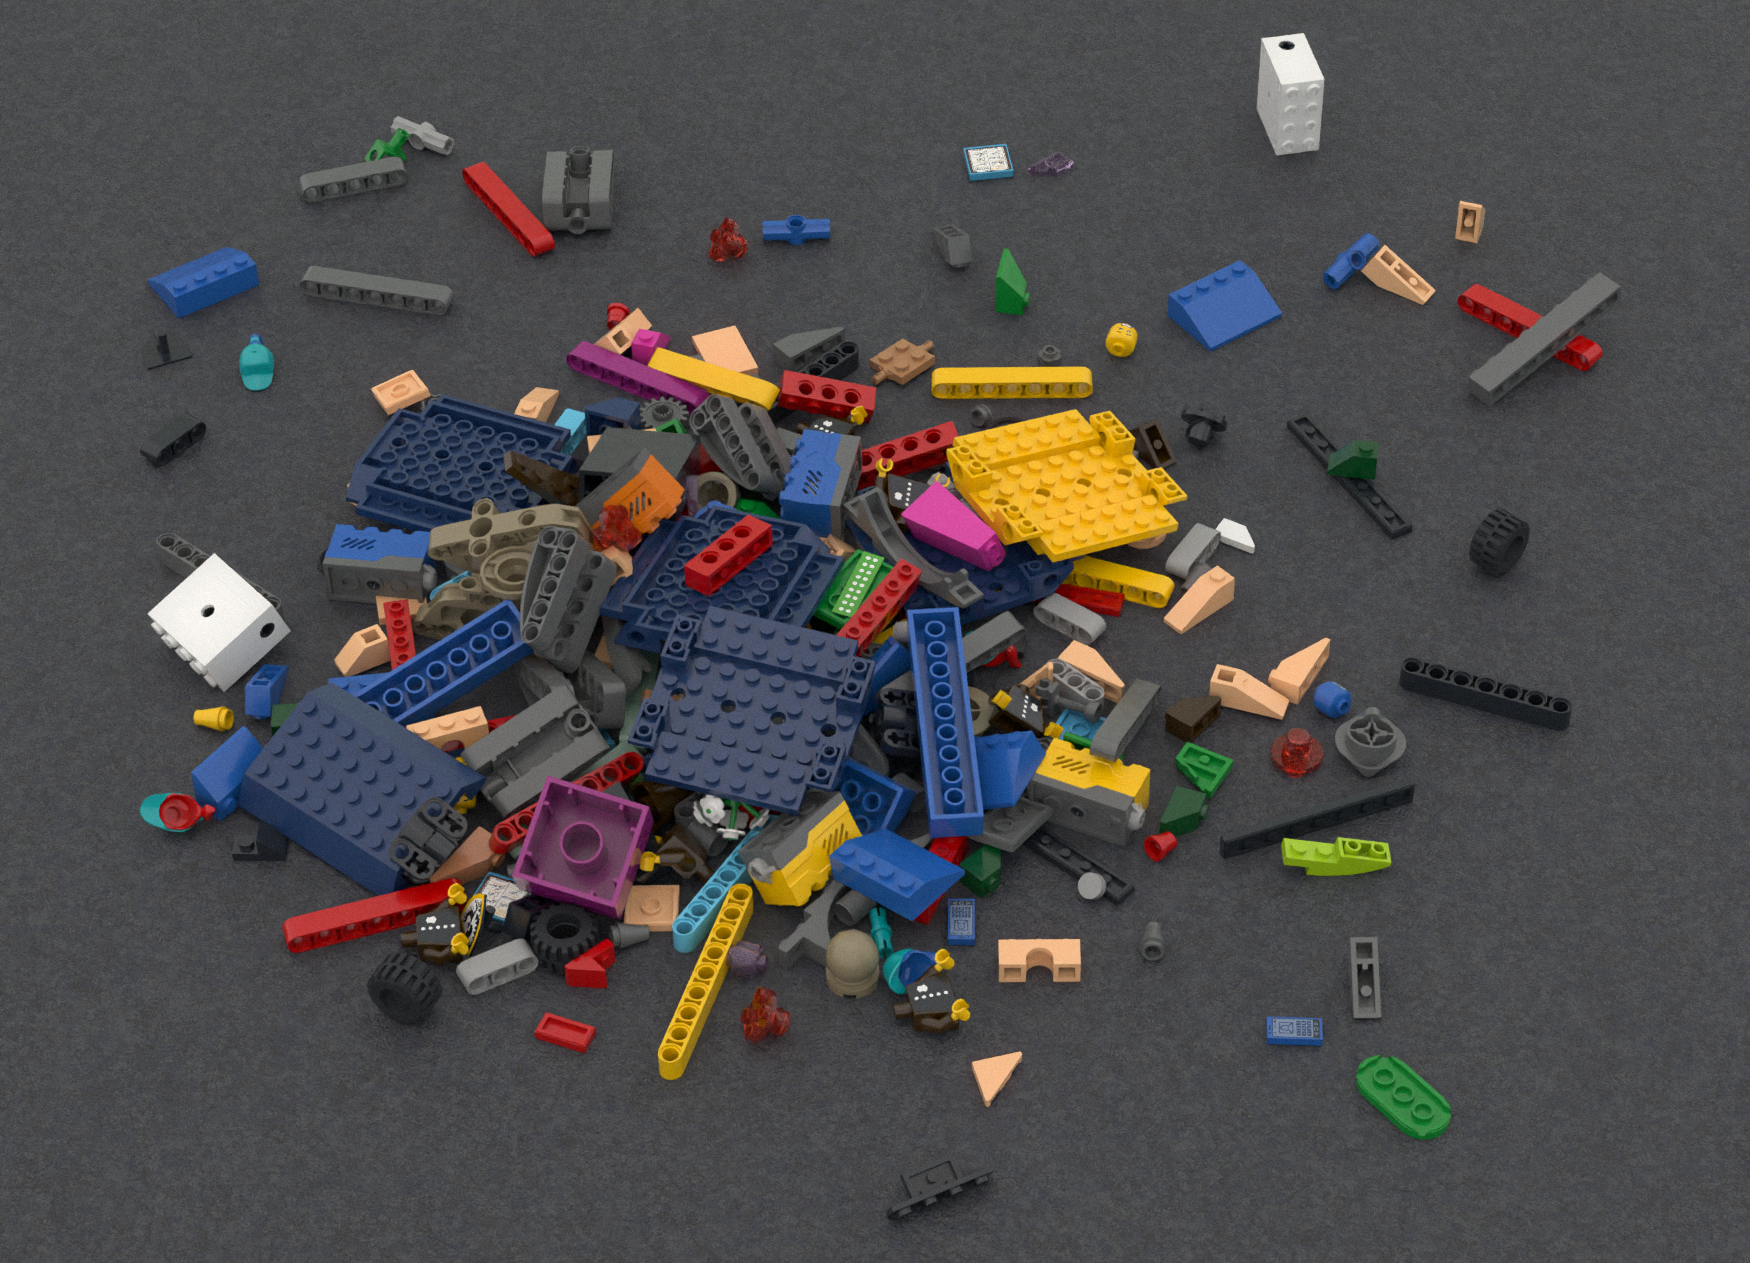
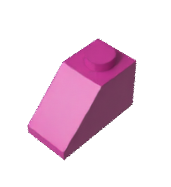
(645, 344)

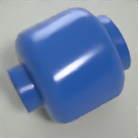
(1331, 698)

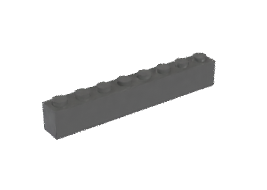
(1544, 339)

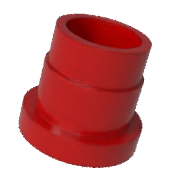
(616, 313)
(1159, 845)

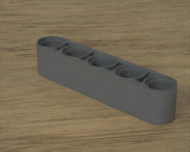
(353, 179)

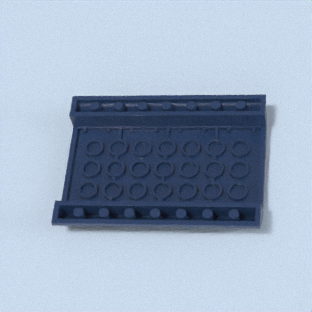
(348, 784)

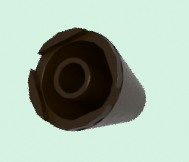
(660, 799)

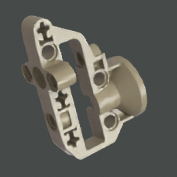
(467, 547)
(459, 603)

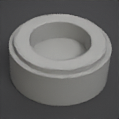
(1091, 886)

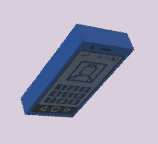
(961, 921)
(1294, 1031)

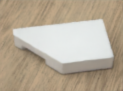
(1236, 535)

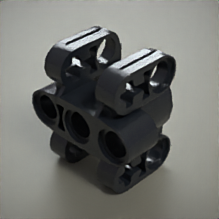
(896, 730)
(437, 847)

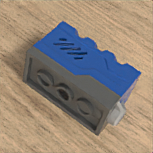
(821, 481)
(378, 564)

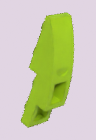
(1342, 858)

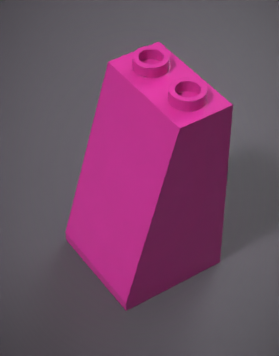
(953, 528)

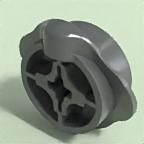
(1370, 741)

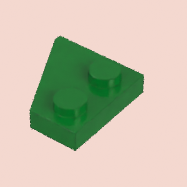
(1203, 767)

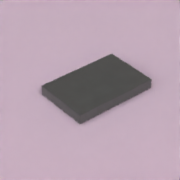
(1012, 826)

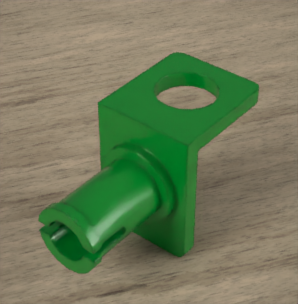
(390, 148)

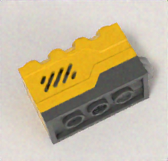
(1091, 792)
(794, 851)

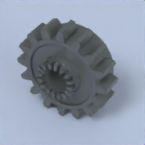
(661, 412)

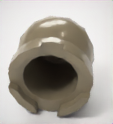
(718, 487)
(852, 964)

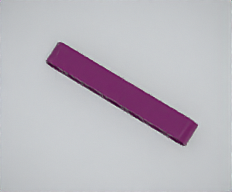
(633, 376)

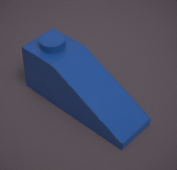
(265, 690)

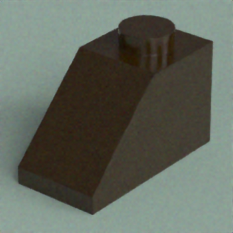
(1153, 444)
(1192, 716)

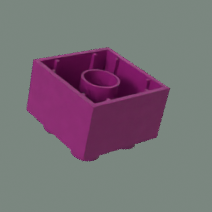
(583, 847)

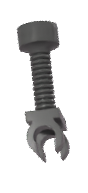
(1052, 702)

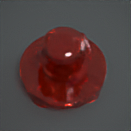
(727, 241)
(616, 529)
(1297, 752)
(764, 1016)

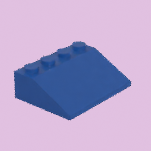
(206, 281)
(1223, 306)
(1006, 766)
(873, 798)
(893, 872)

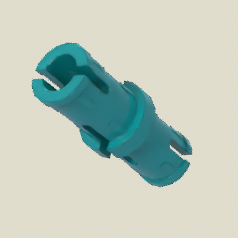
(881, 932)

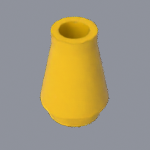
(215, 718)

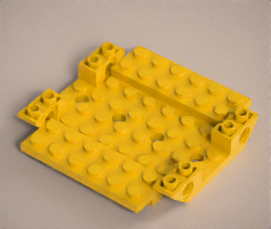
(1063, 484)

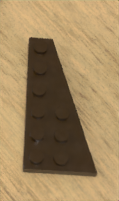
(544, 480)

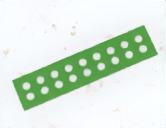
(858, 584)

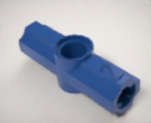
(796, 229)
(1351, 260)

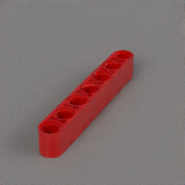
(508, 209)
(1515, 319)
(594, 780)
(364, 916)

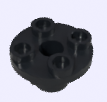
(1202, 425)

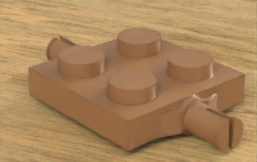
(902, 362)

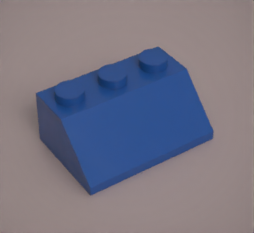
(891, 662)
(221, 775)

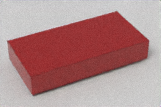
(565, 1032)

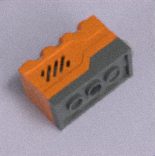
(641, 488)

